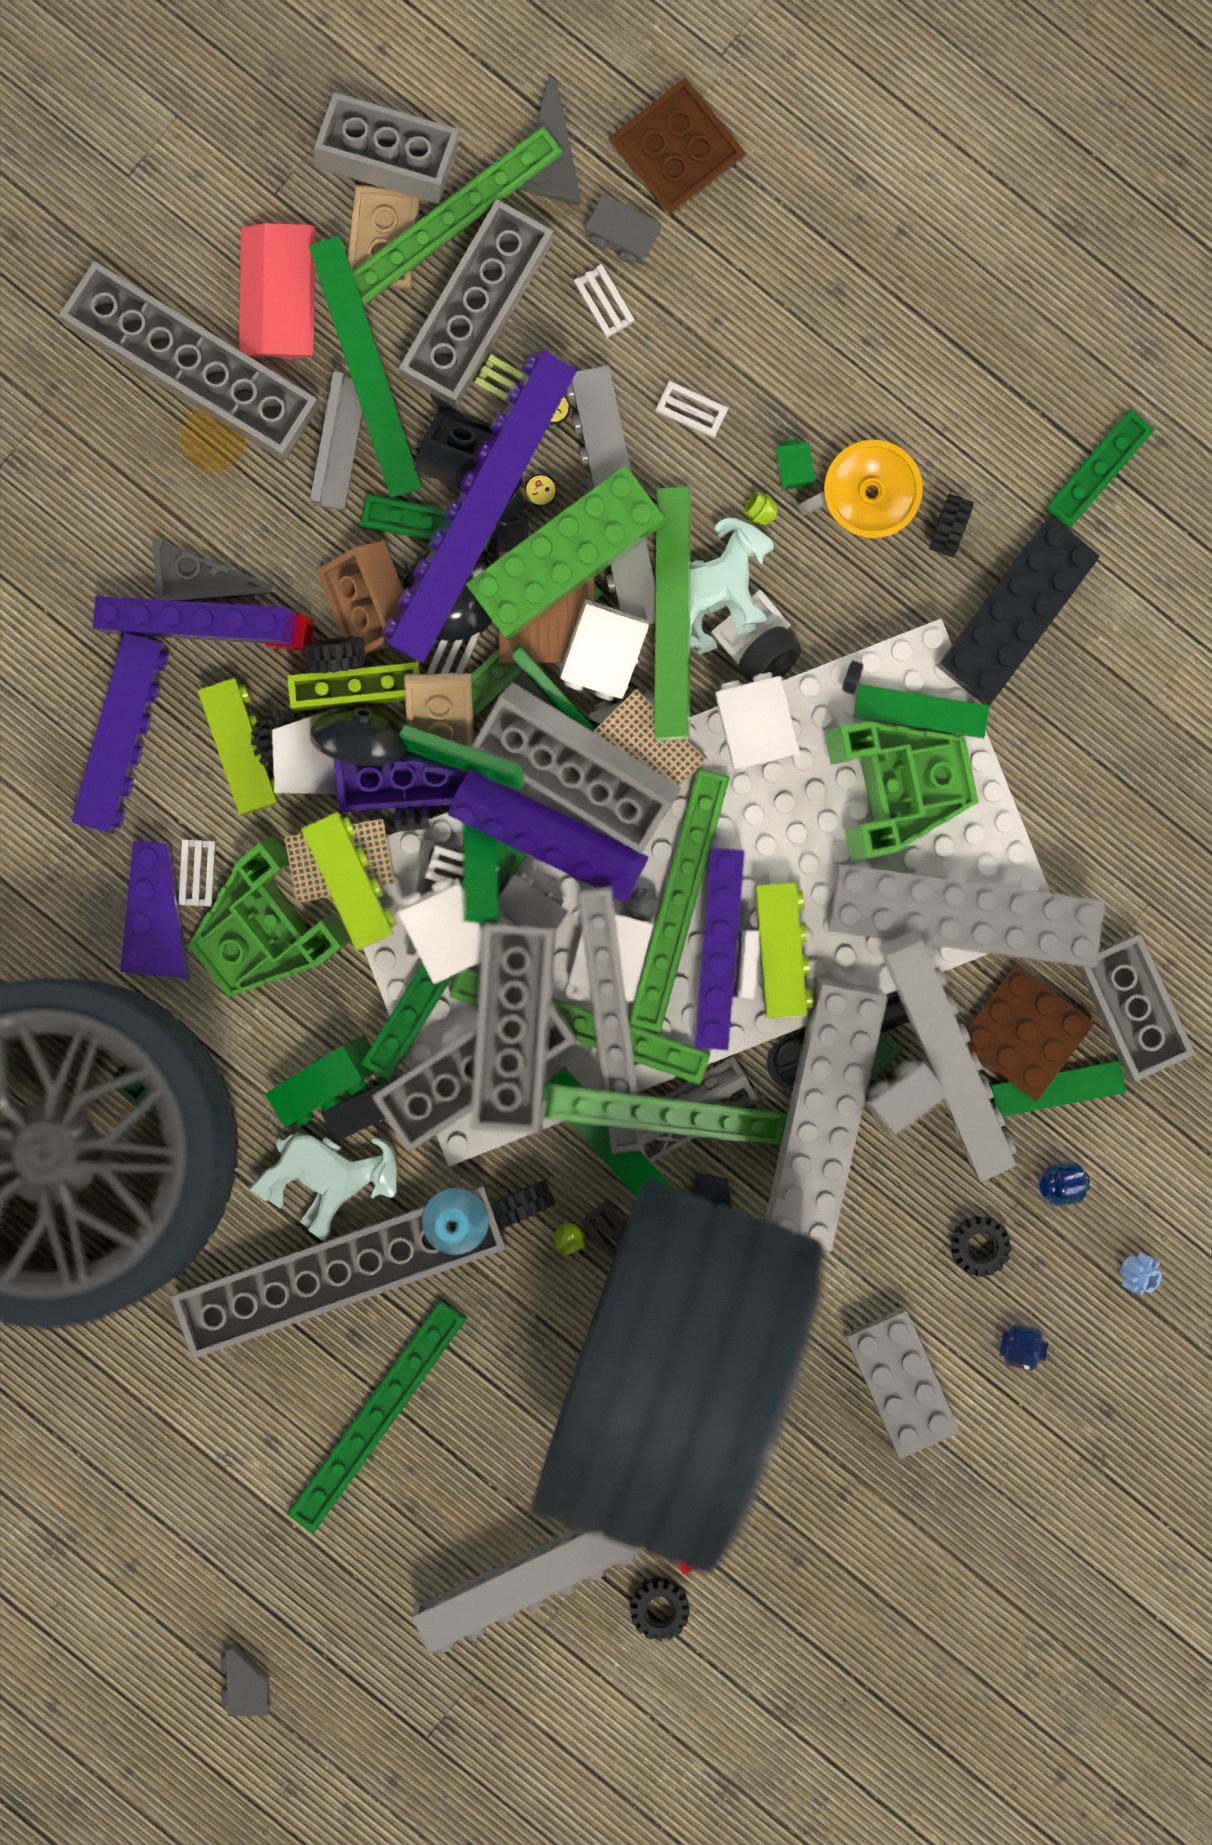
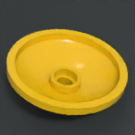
(876, 466)

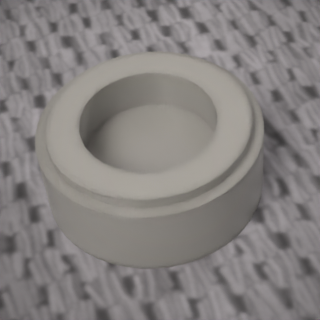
(812, 504)

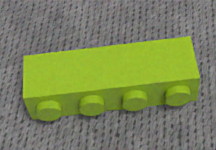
(349, 687)
(232, 730)
(348, 881)
(782, 950)

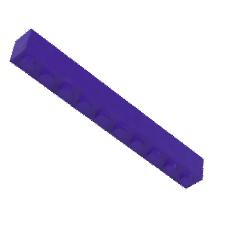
(479, 505)

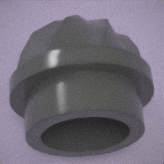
(642, 904)

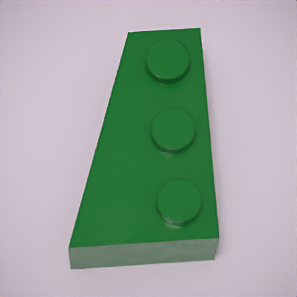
(321, 1083)

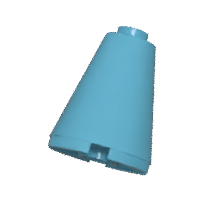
(465, 1210)

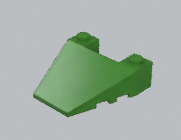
(910, 781)
(256, 933)

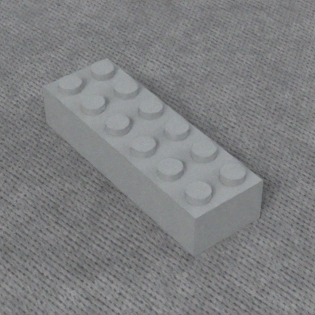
(476, 303)
(578, 767)
(513, 1029)
(443, 1086)

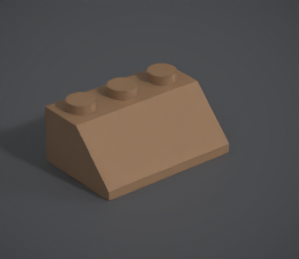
(363, 592)

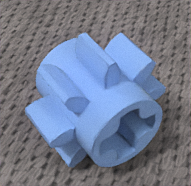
(1140, 1274)

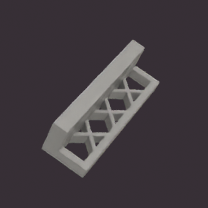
(337, 445)
(714, 1088)

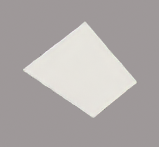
(298, 763)

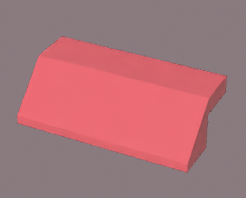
(277, 291)

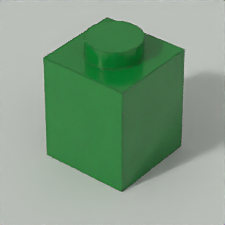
(794, 464)

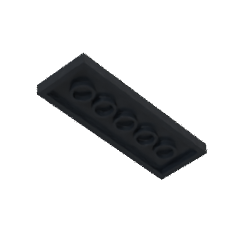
(1018, 611)

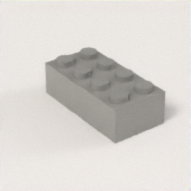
(386, 148)
(1136, 1009)
(904, 1096)
(902, 1383)

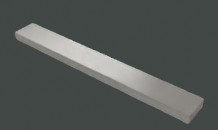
(609, 1005)

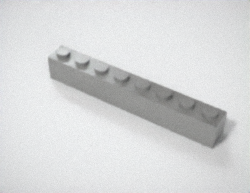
(605, 454)
(947, 1054)

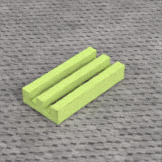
(486, 371)

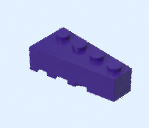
(402, 784)
(153, 915)

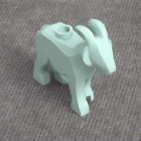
(727, 582)
(327, 1173)

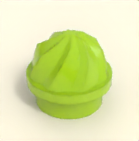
(761, 509)
(569, 1238)

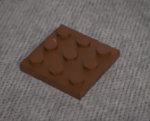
(677, 146)
(1027, 1032)

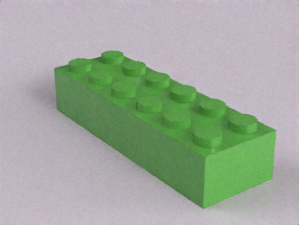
(566, 552)

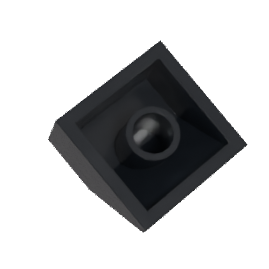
(451, 446)

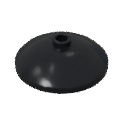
(467, 614)
(358, 737)

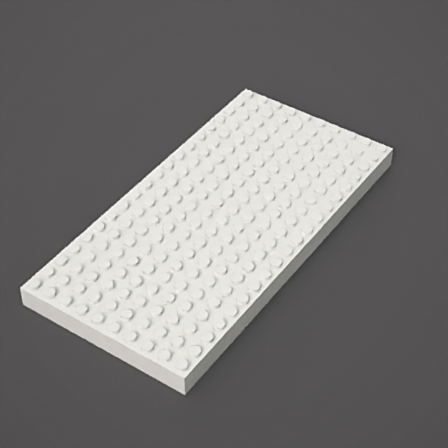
(792, 831)

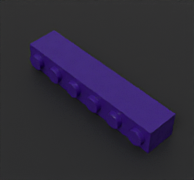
(194, 620)
(119, 733)
(547, 835)
(719, 949)

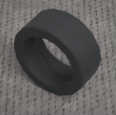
(771, 652)

